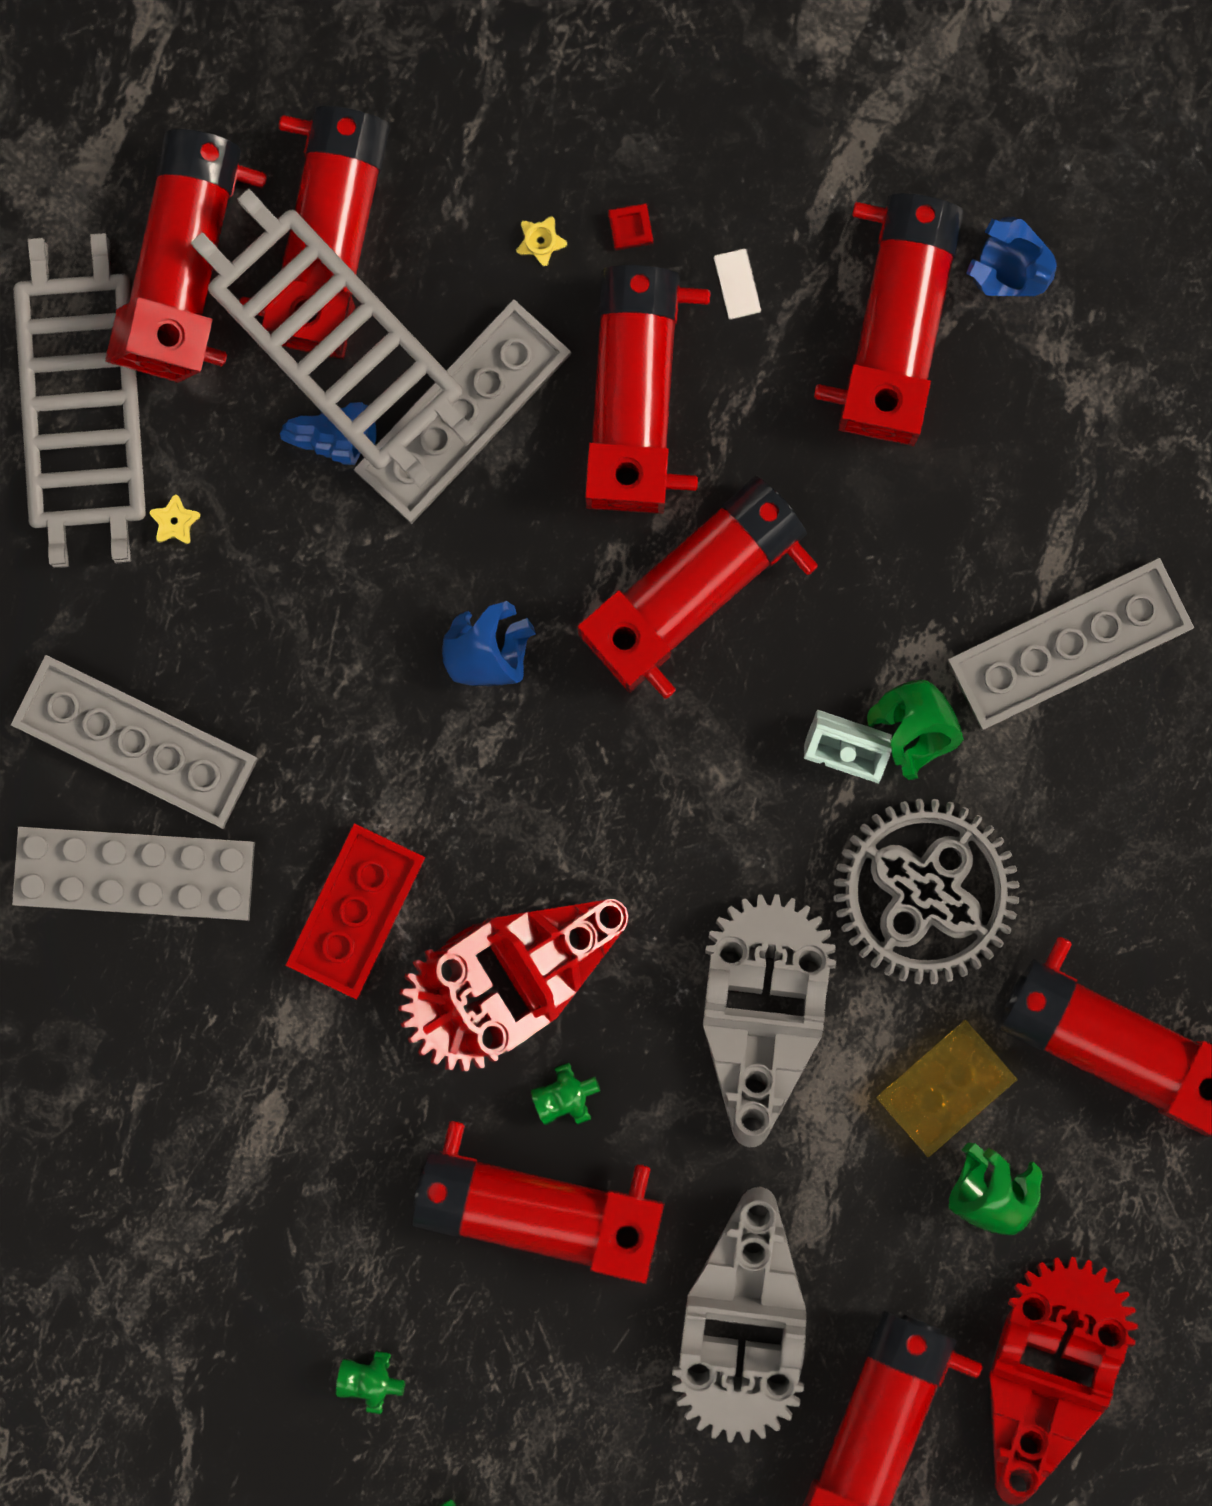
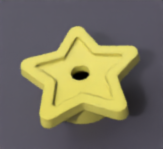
(533, 232)
(180, 530)

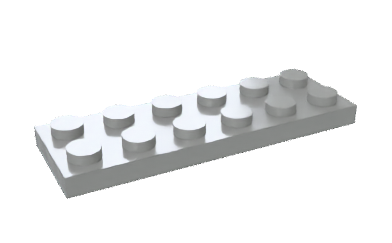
(496, 380)
(1070, 644)
(134, 741)
(133, 873)

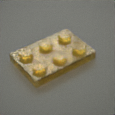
(946, 1088)

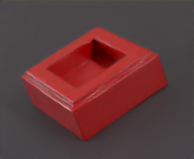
(630, 227)

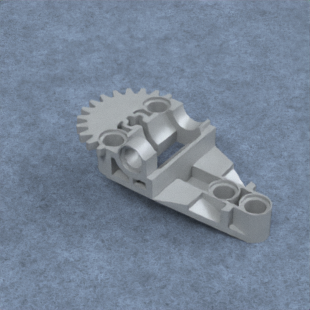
(759, 1043)
(751, 1291)

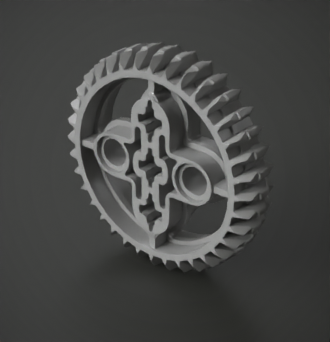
(973, 911)

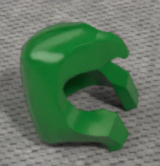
(922, 713)
(1002, 1207)

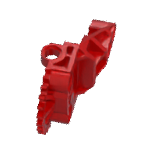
(537, 961)
(1041, 1404)

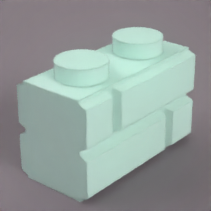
(848, 746)

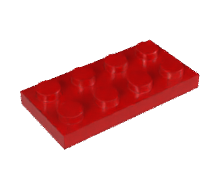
(355, 911)

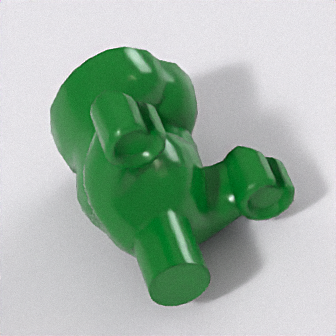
(564, 1096)
(368, 1382)

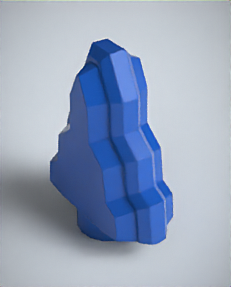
(323, 437)

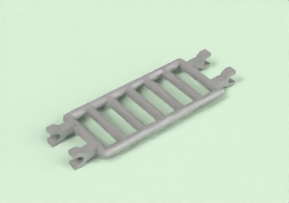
(299, 372)
(31, 404)

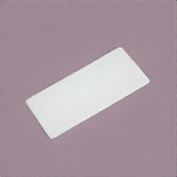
(737, 283)

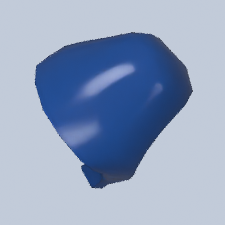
(1013, 261)
(473, 653)

